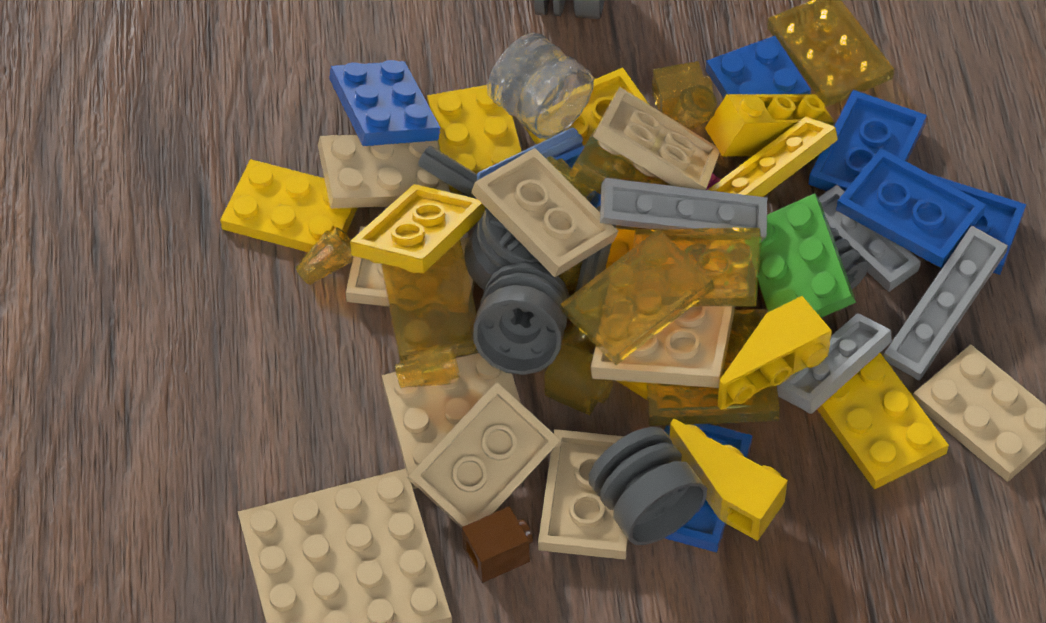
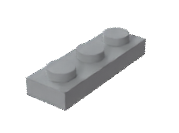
(887, 261)
(849, 352)

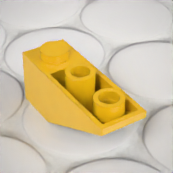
(752, 121)
(778, 347)
(737, 488)

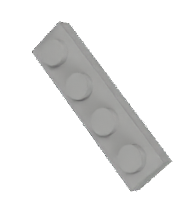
(678, 207)
(945, 303)

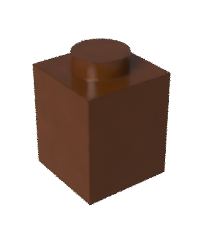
(497, 543)

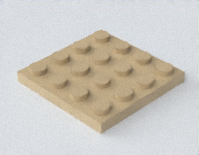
(345, 556)

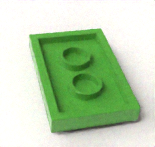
(802, 260)

